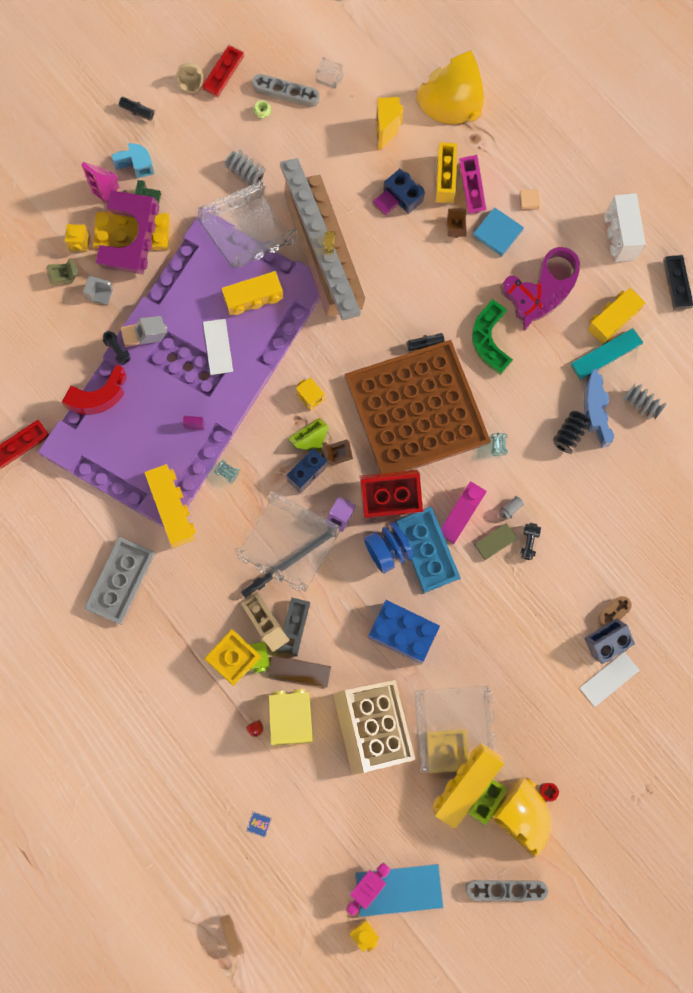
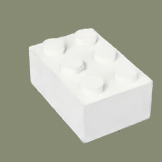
(625, 228)

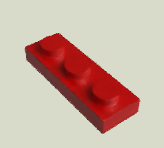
(223, 71)
(22, 442)

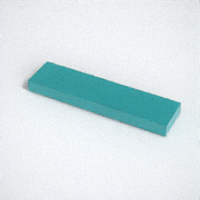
(606, 353)

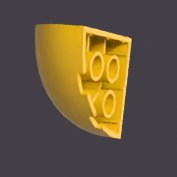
(454, 91)
(525, 816)

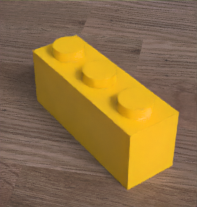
(446, 172)
(252, 293)
(615, 315)

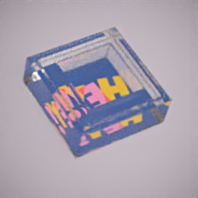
(258, 824)

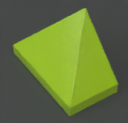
(310, 436)

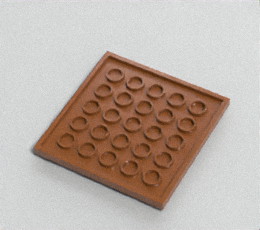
(417, 408)

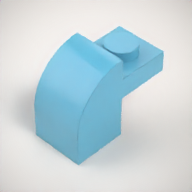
(135, 156)

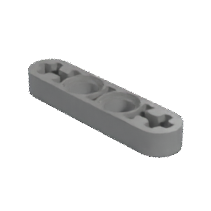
(284, 94)
(506, 894)

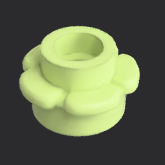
(262, 105)

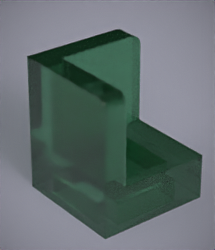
(141, 189)

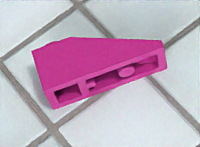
(100, 180)
(472, 183)
(462, 512)

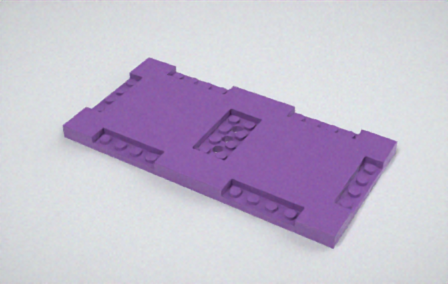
(147, 422)

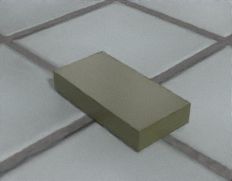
(495, 541)

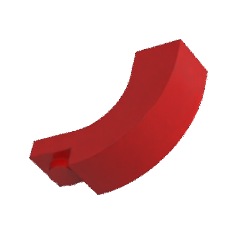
(99, 400)

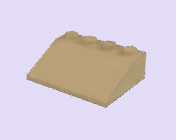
(373, 727)

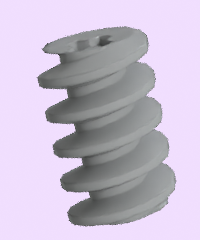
(245, 169)
(645, 402)

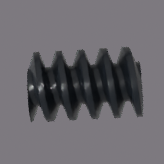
(570, 431)

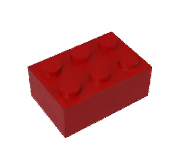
(391, 493)

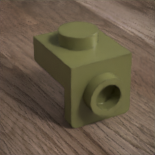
(62, 273)

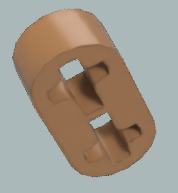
(611, 608)
(231, 935)

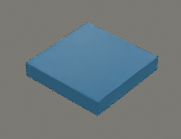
(498, 231)

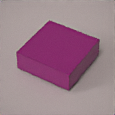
(385, 202)
(193, 422)

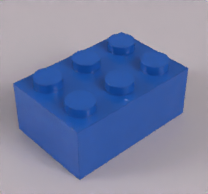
(403, 632)

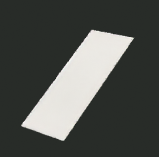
(218, 346)
(609, 679)

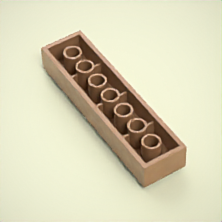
(325, 207)

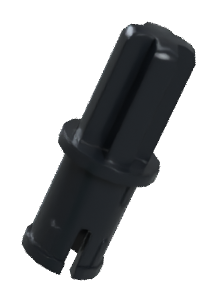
(136, 108)
(425, 341)

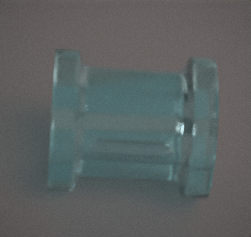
(499, 444)
(227, 471)

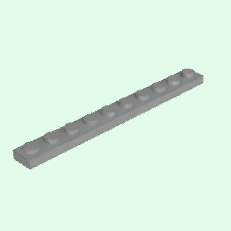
(316, 229)

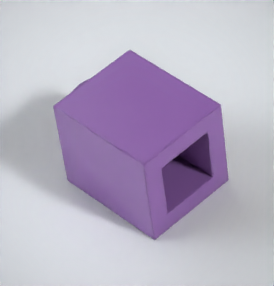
(341, 512)

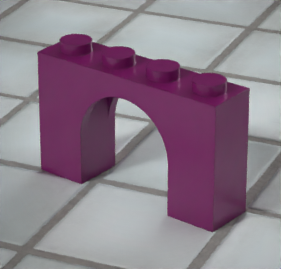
(134, 256)

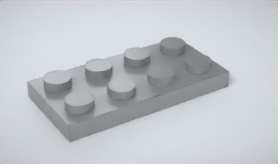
(120, 580)

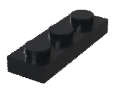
(678, 282)

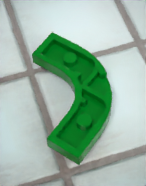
(483, 340)

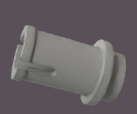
(508, 510)

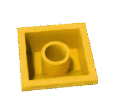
(388, 119)

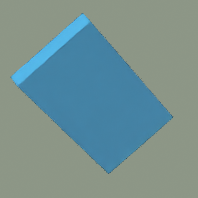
(429, 550)
(406, 891)

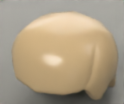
(189, 77)

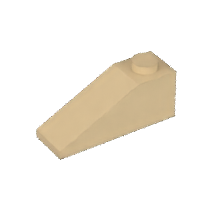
(265, 622)

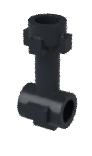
(110, 340)
(531, 531)

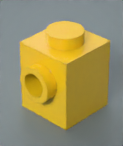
(76, 237)
(364, 936)

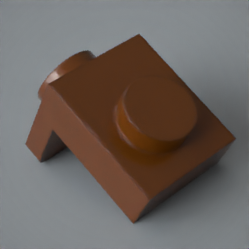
(456, 222)
(337, 452)

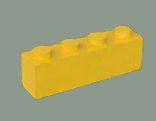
(169, 505)
(468, 785)

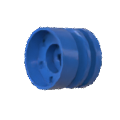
(391, 546)

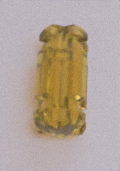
(329, 242)

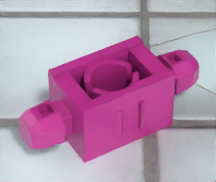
(367, 889)

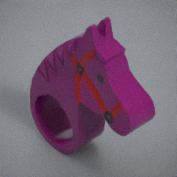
(540, 299)

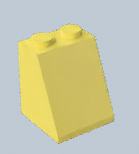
(290, 718)

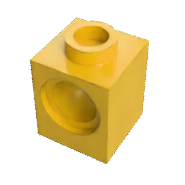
(310, 393)

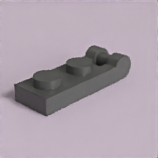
(295, 625)

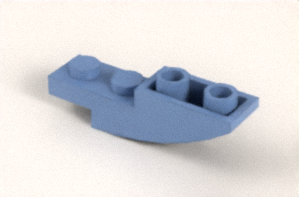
(594, 403)

